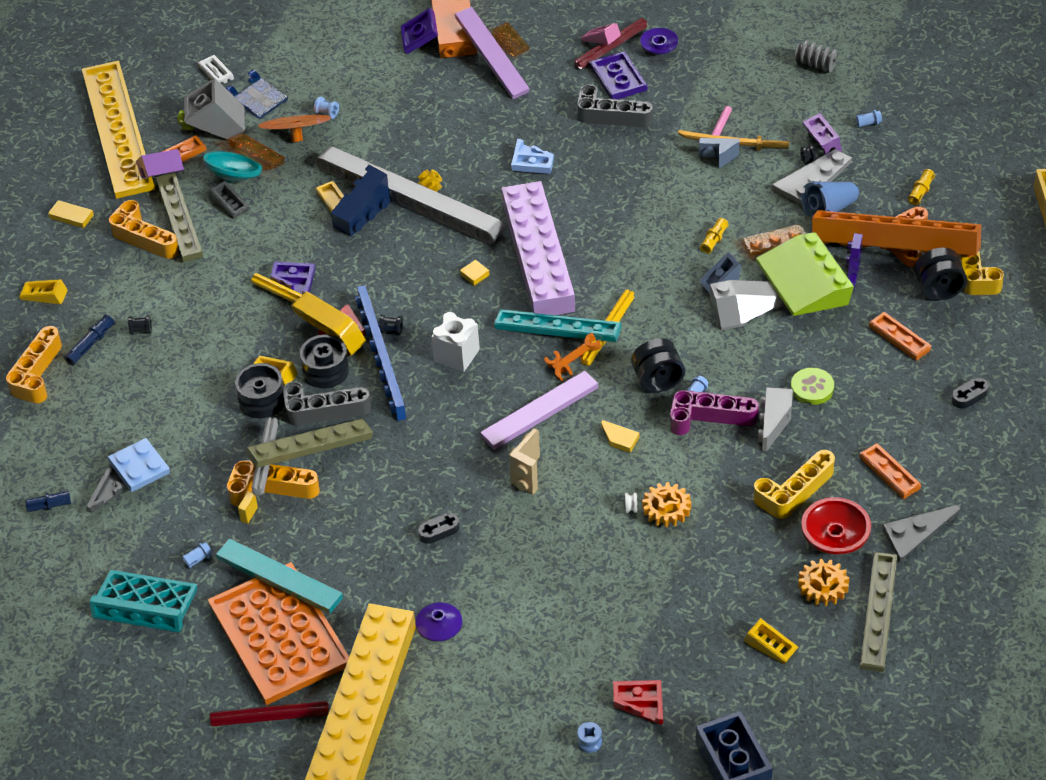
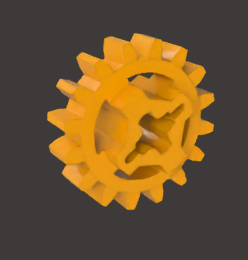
(665, 506)
(812, 582)

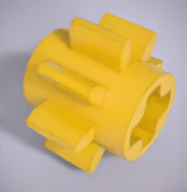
(430, 180)

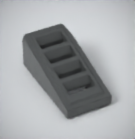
(224, 188)

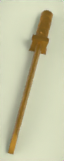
(758, 143)

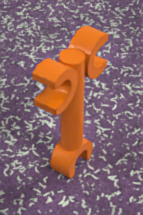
(561, 364)

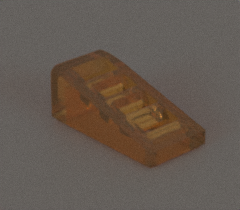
(506, 29)

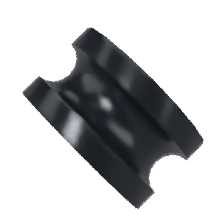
(807, 154)

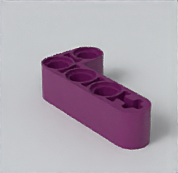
(711, 408)

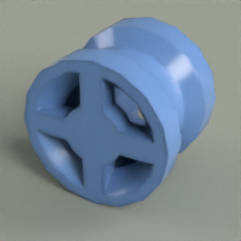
(589, 743)

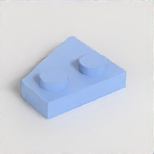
(531, 159)

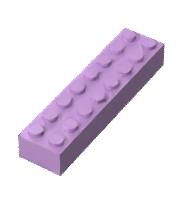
(538, 249)

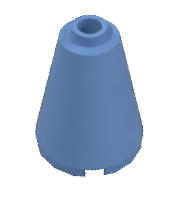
(828, 196)

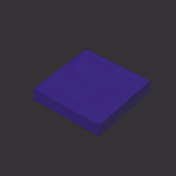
(419, 30)

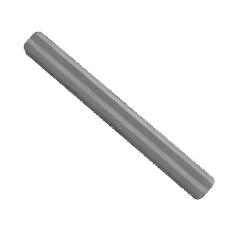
(261, 473)

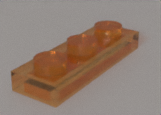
(256, 151)
(767, 241)

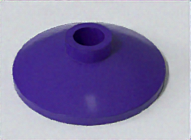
(659, 40)
(439, 628)

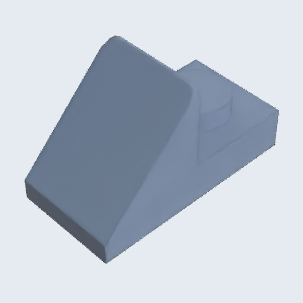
(722, 148)
(725, 269)

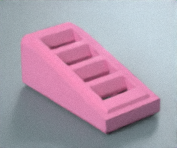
(603, 34)

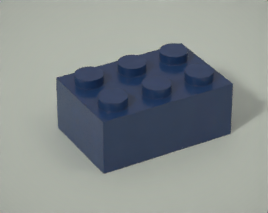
(732, 749)

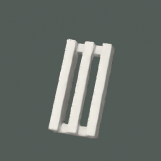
(221, 78)

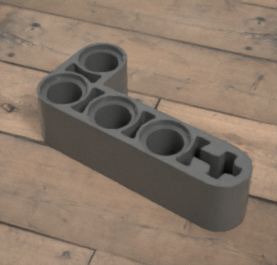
(612, 111)
(324, 406)

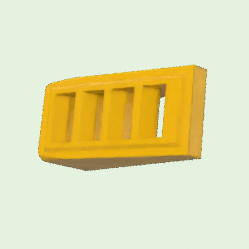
(51, 291)
(286, 368)
(767, 648)

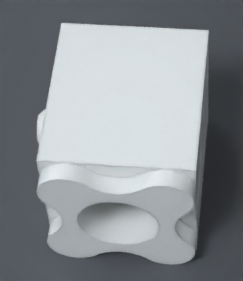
(455, 342)

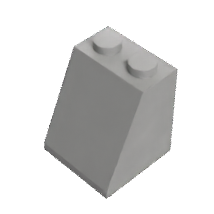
(214, 110)

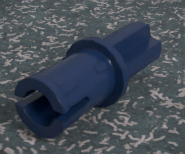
(48, 501)

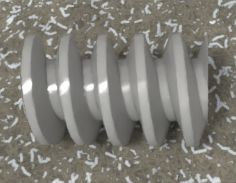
(815, 57)

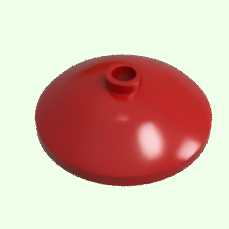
(837, 517)

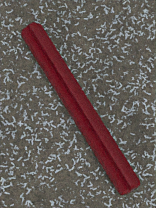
(602, 49)
(269, 713)

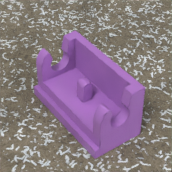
(823, 133)
(159, 163)

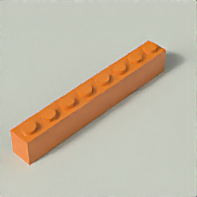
(897, 232)

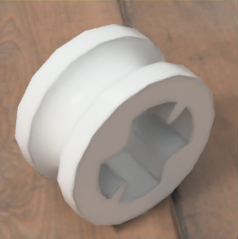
(631, 502)

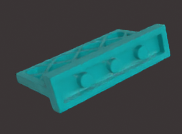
(141, 612)

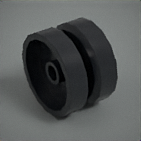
(940, 274)
(324, 361)
(658, 365)
(260, 390)

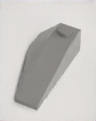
(740, 301)

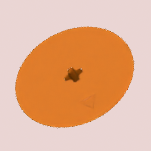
(295, 124)

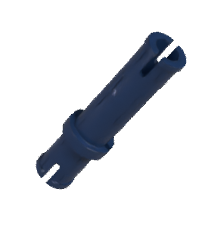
(95, 333)

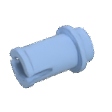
(870, 118)
(699, 384)
(198, 554)

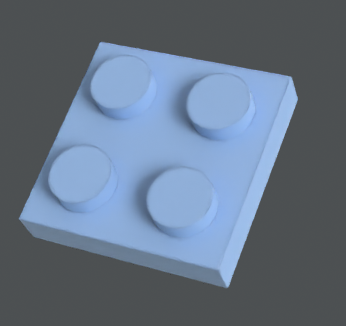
(138, 465)

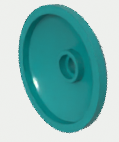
(232, 166)

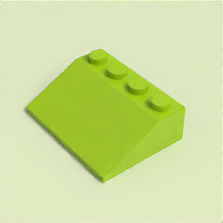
(806, 275)

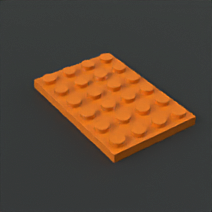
(278, 638)

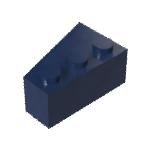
(362, 203)

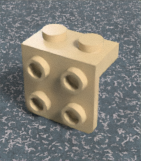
(524, 463)

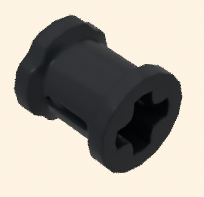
(141, 324)
(398, 324)

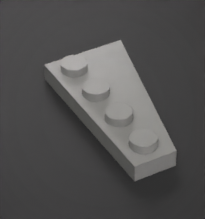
(823, 169)

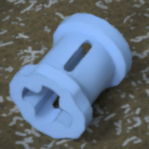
(326, 107)

